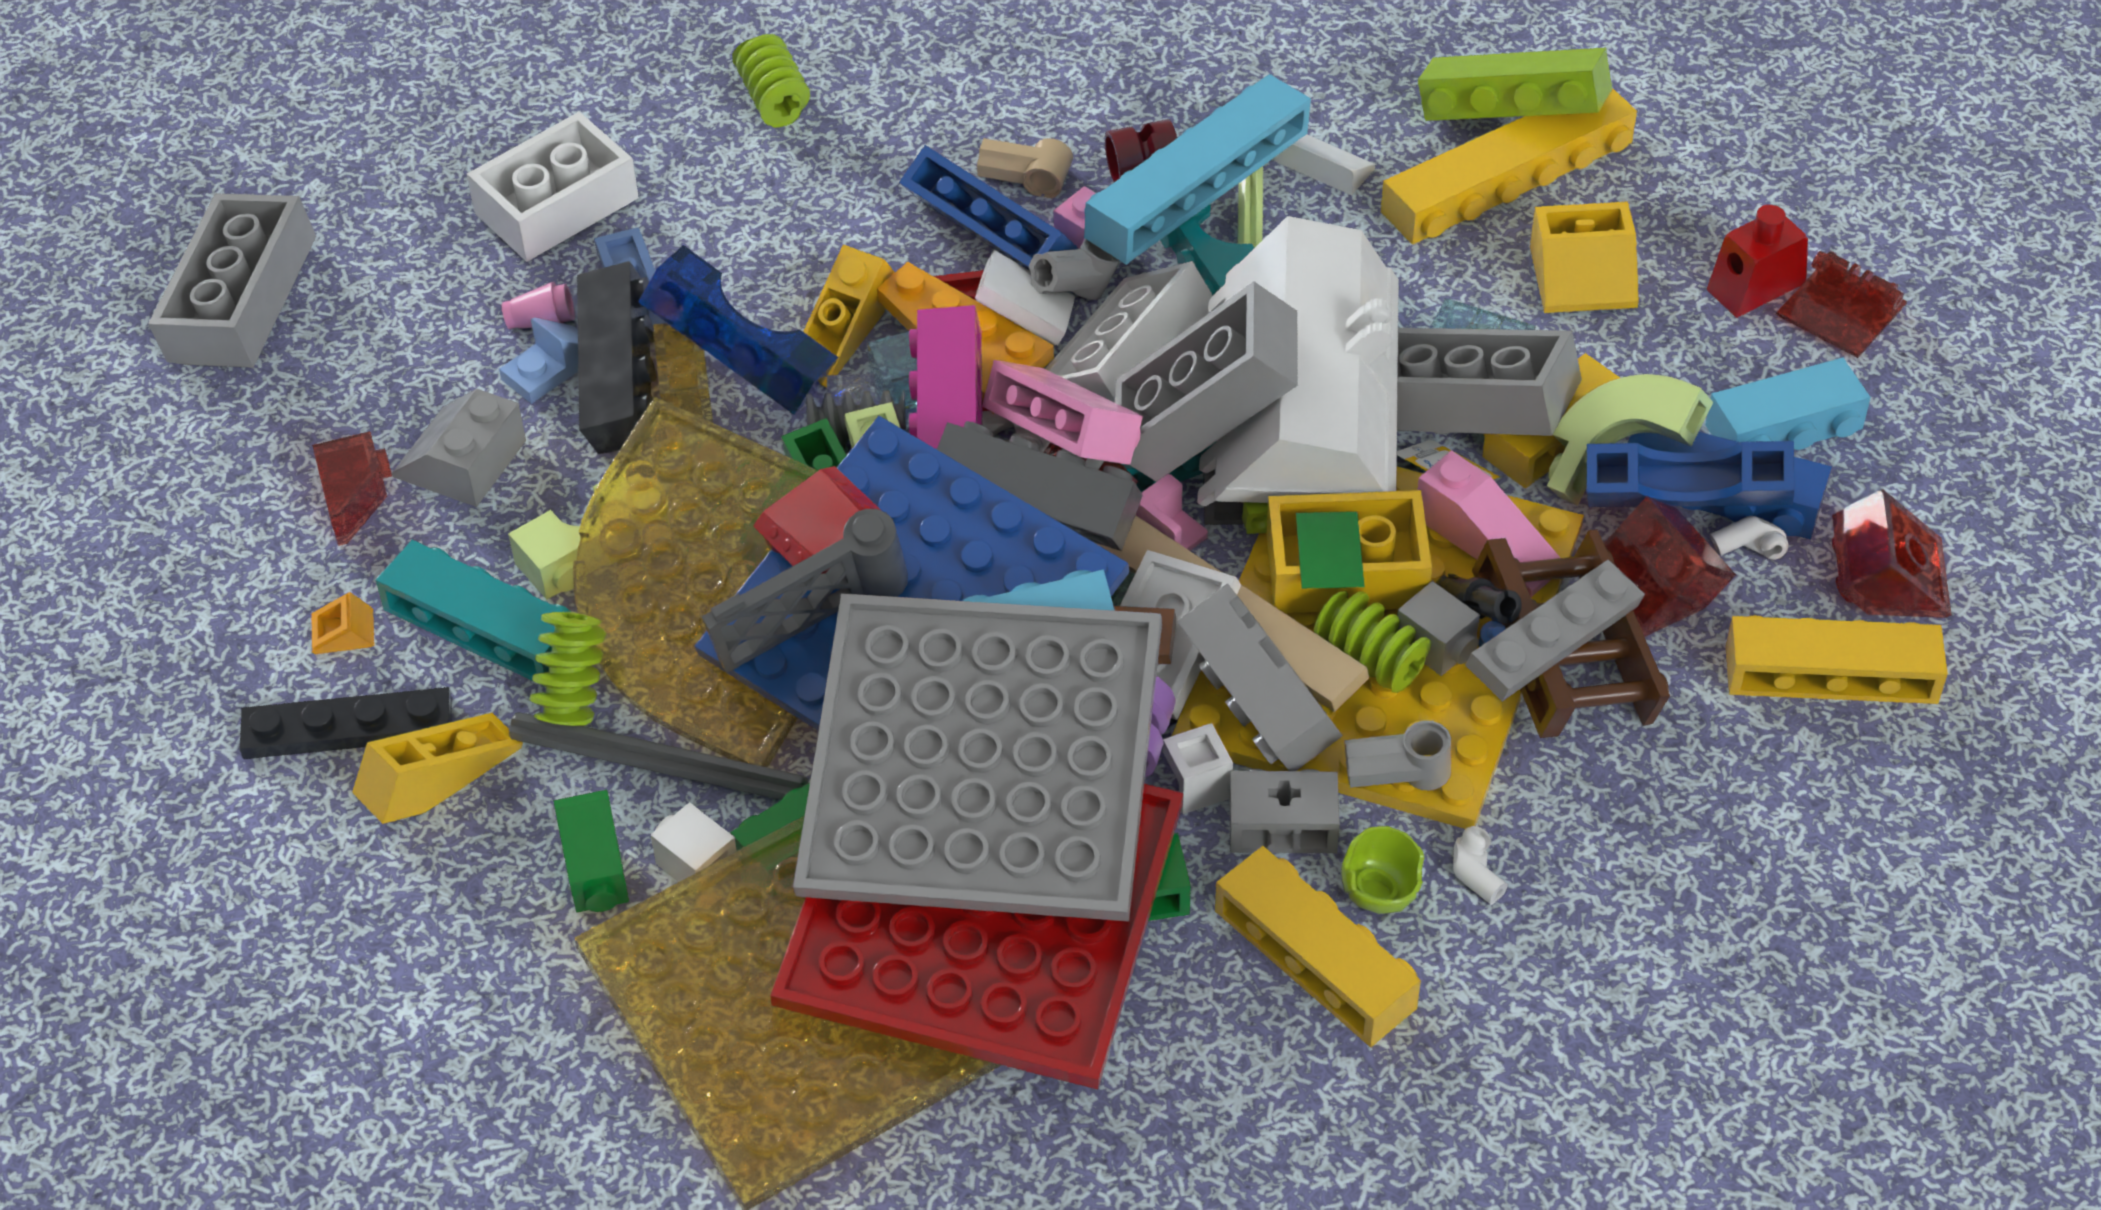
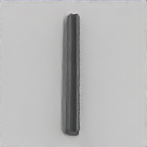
(655, 757)

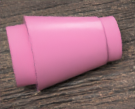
(547, 302)

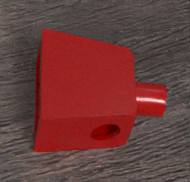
(1759, 262)

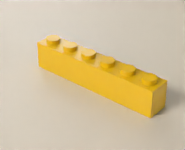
(1502, 167)

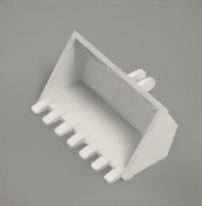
(1342, 417)

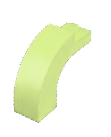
(1620, 410)

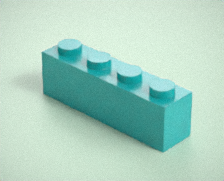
(467, 607)

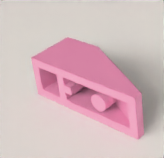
(1472, 508)

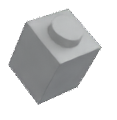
(1445, 622)

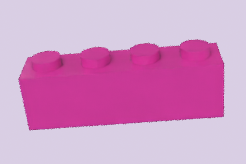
(947, 371)

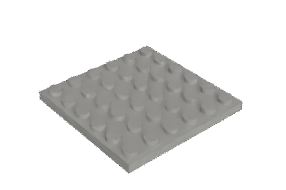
(981, 757)

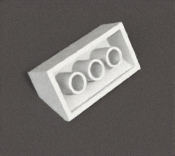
(1132, 325)

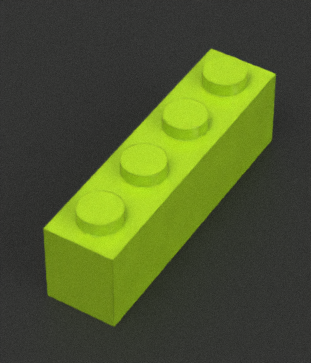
(1515, 84)

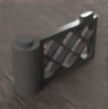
(861, 563)

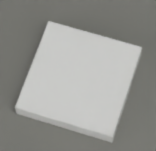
(1009, 291)

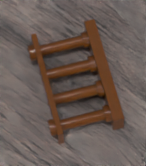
(1548, 695)

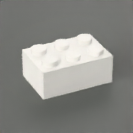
(553, 186)

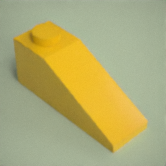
(426, 766)

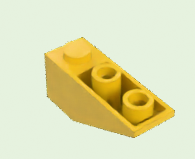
(848, 304)

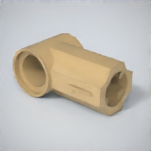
(1038, 168)

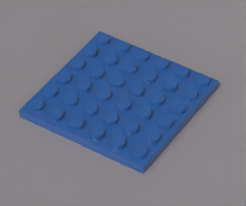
(956, 541)

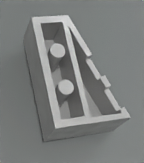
(1259, 679)

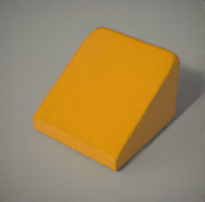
(342, 625)

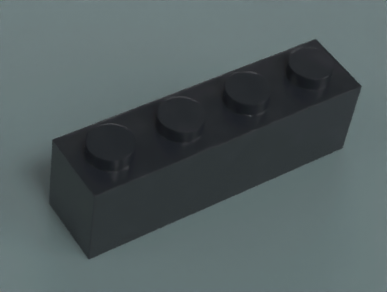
(613, 355)

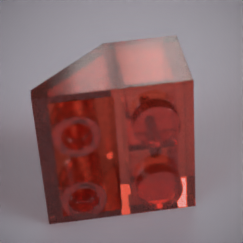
(1667, 563)

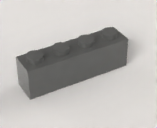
(1080, 497)

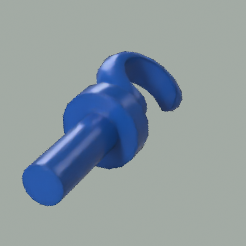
(1489, 631)

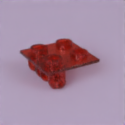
(1842, 305)

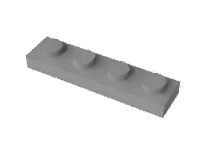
(1554, 630)

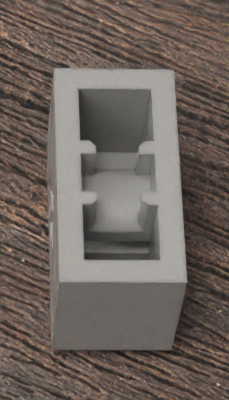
(1284, 811)

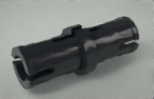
(1483, 597)

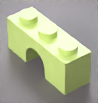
(546, 552)

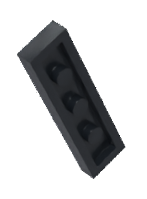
(339, 722)

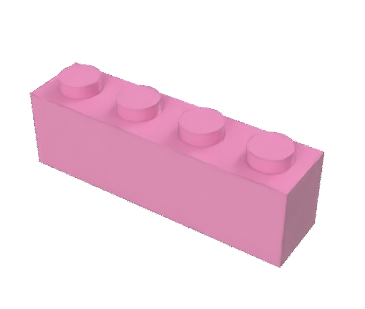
(1063, 412)

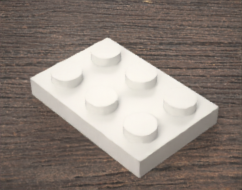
(1178, 586)

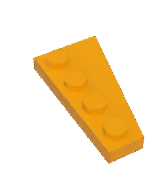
(1002, 339)

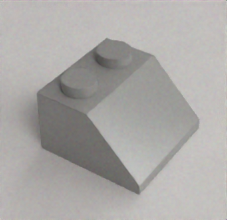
(465, 447)

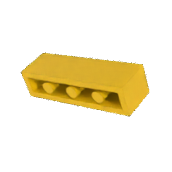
(1835, 659)
(1318, 945)

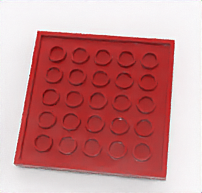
(981, 981)

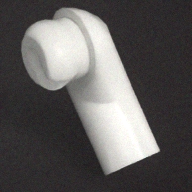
(1753, 534)
(1471, 865)

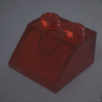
(1889, 560)

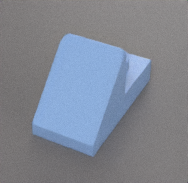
(546, 362)

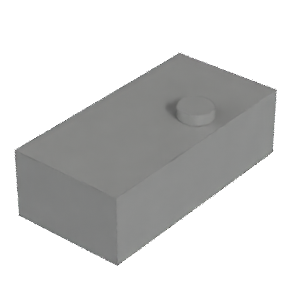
(233, 280)
(1211, 378)
(1485, 380)

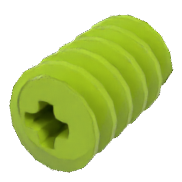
(772, 79)
(1373, 640)
(569, 668)

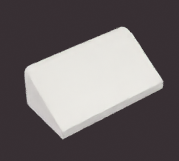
(1326, 164)

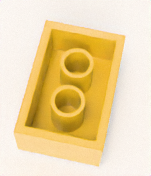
(1391, 543)

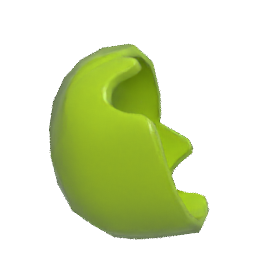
(1382, 859)

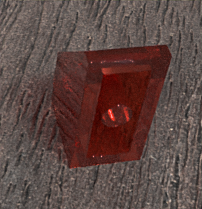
(351, 481)

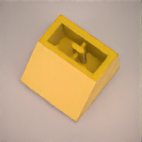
(1585, 257)

